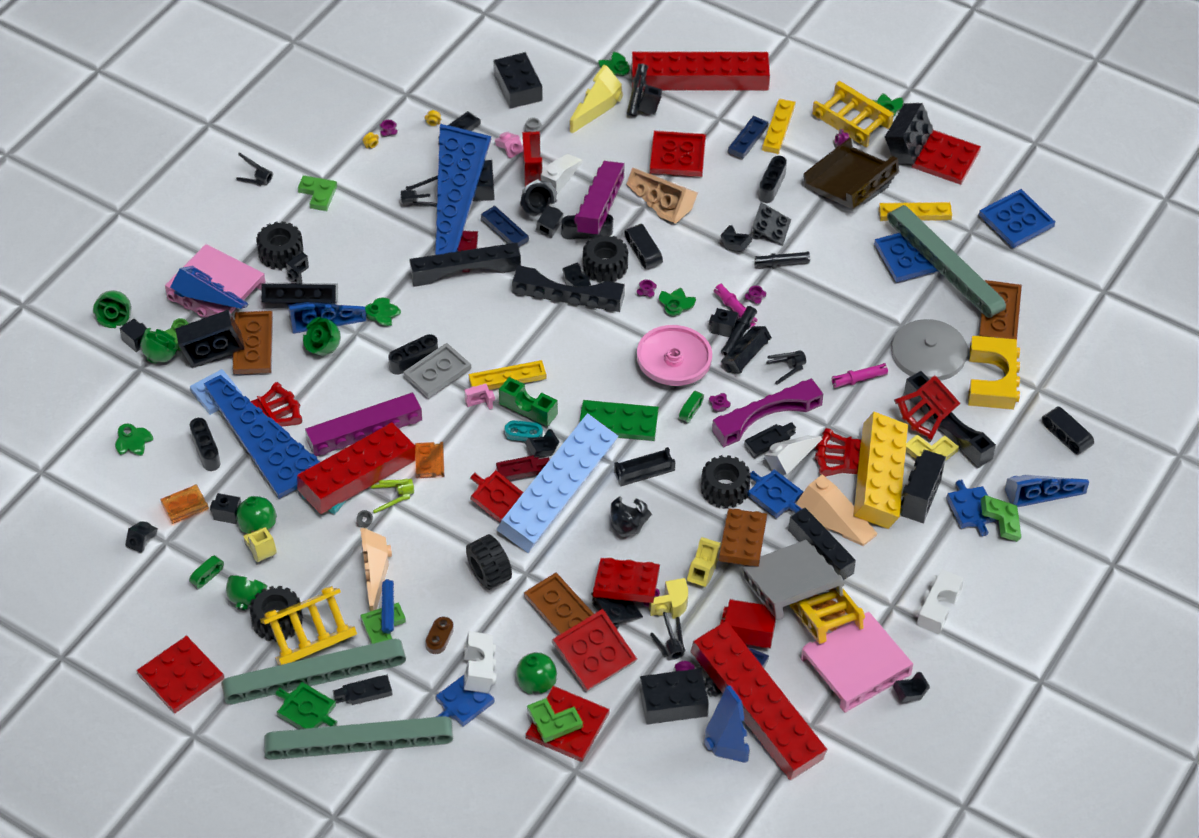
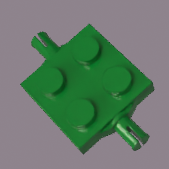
(306, 707)

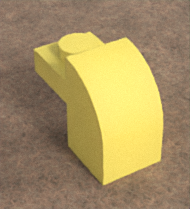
(260, 544)
(704, 563)
(674, 601)

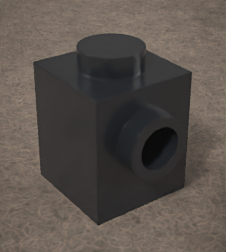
(650, 99)
(549, 221)
(723, 322)
(132, 334)
(225, 508)

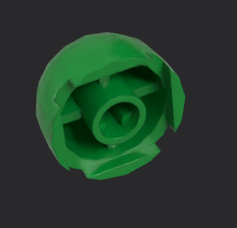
(112, 309)
(321, 336)
(158, 346)
(255, 514)
(242, 591)
(536, 673)

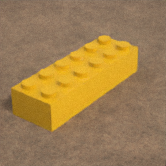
(880, 470)

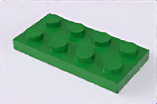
(625, 420)

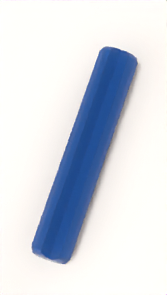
(387, 606)

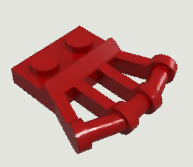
(287, 397)
(938, 399)
(848, 446)

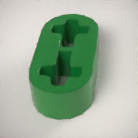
(691, 406)
(206, 571)

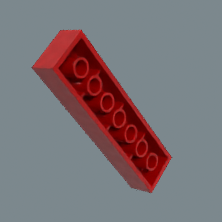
(704, 70)
(764, 705)

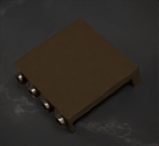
(849, 175)

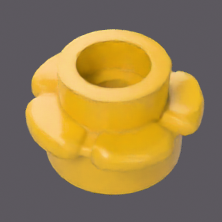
(433, 118)
(370, 140)

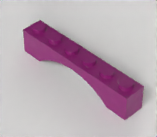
(800, 397)

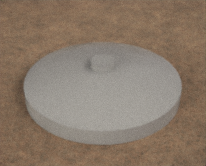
(929, 348)

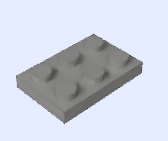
(437, 370)

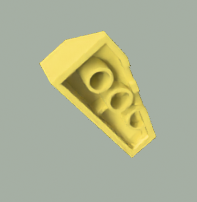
(598, 100)

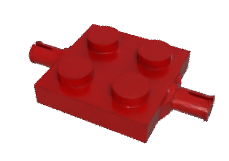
(495, 494)

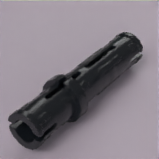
(641, 70)
(782, 259)
(743, 324)

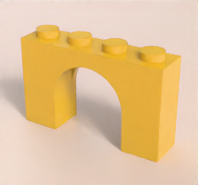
(1003, 354)

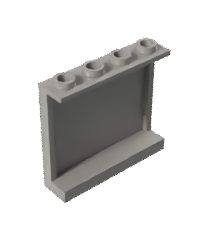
(790, 576)

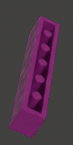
(600, 197)
(355, 426)

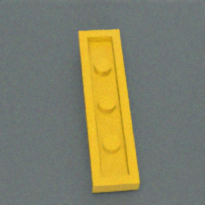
(778, 126)
(922, 210)
(496, 377)

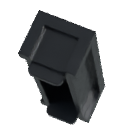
(746, 349)
(644, 467)

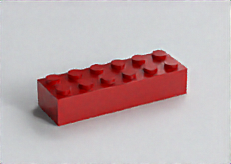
(356, 468)

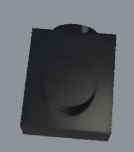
(734, 240)
(296, 266)
(574, 276)
(543, 445)
(139, 534)
(911, 689)

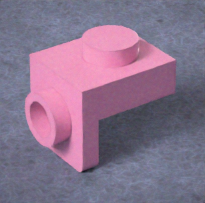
(510, 142)
(479, 395)

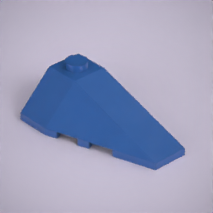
(197, 285)
(303, 313)
(1035, 489)
(725, 730)

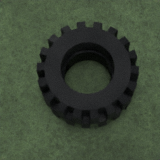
(279, 234)
(605, 269)
(725, 469)
(489, 561)
(270, 600)

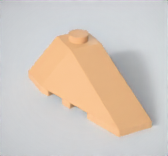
(666, 198)
(835, 511)
(376, 564)

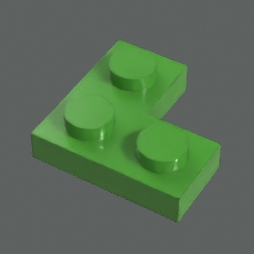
(321, 189)
(1005, 513)
(373, 623)
(551, 724)

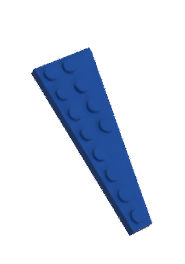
(459, 170)
(268, 444)

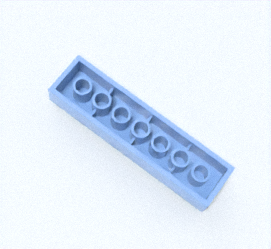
(557, 483)

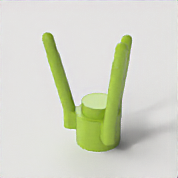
(404, 487)

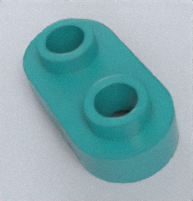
(523, 429)

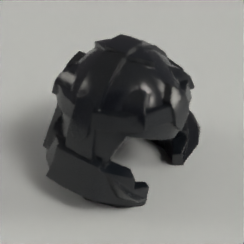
(537, 197)
(628, 519)

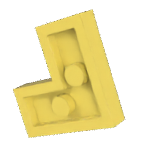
(943, 447)

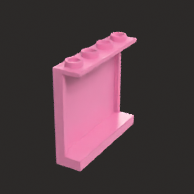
(223, 269)
(858, 661)

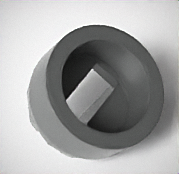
(364, 513)

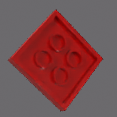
(678, 153)
(947, 157)
(626, 580)
(594, 650)
(180, 674)
(576, 743)

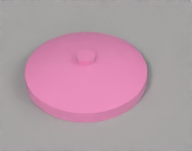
(674, 355)

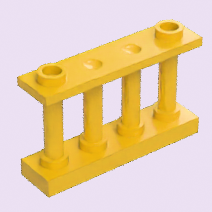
(856, 101)
(811, 617)
(324, 639)

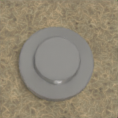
(533, 125)

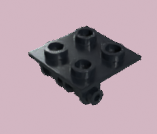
(770, 224)
(617, 609)

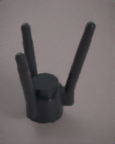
(262, 174)
(410, 196)
(794, 359)
(674, 648)

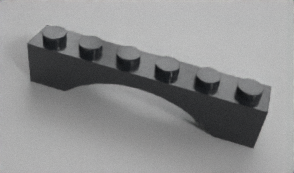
(431, 268)
(532, 283)
(972, 443)

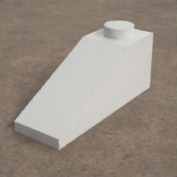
(561, 171)
(787, 454)

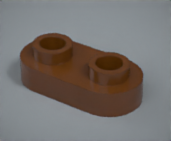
(439, 633)

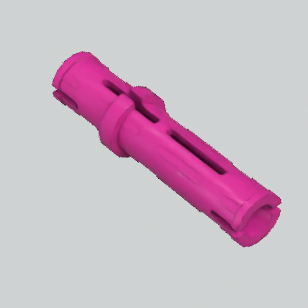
(729, 299)
(852, 377)

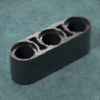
(772, 179)
(569, 228)
(643, 246)
(411, 353)
(1068, 430)
(205, 444)

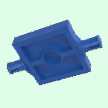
(775, 493)
(967, 507)
(461, 703)

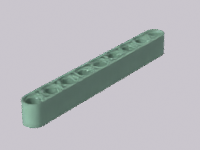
(946, 261)
(313, 671)
(358, 738)

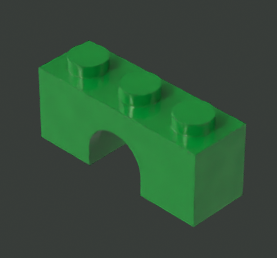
(514, 396)

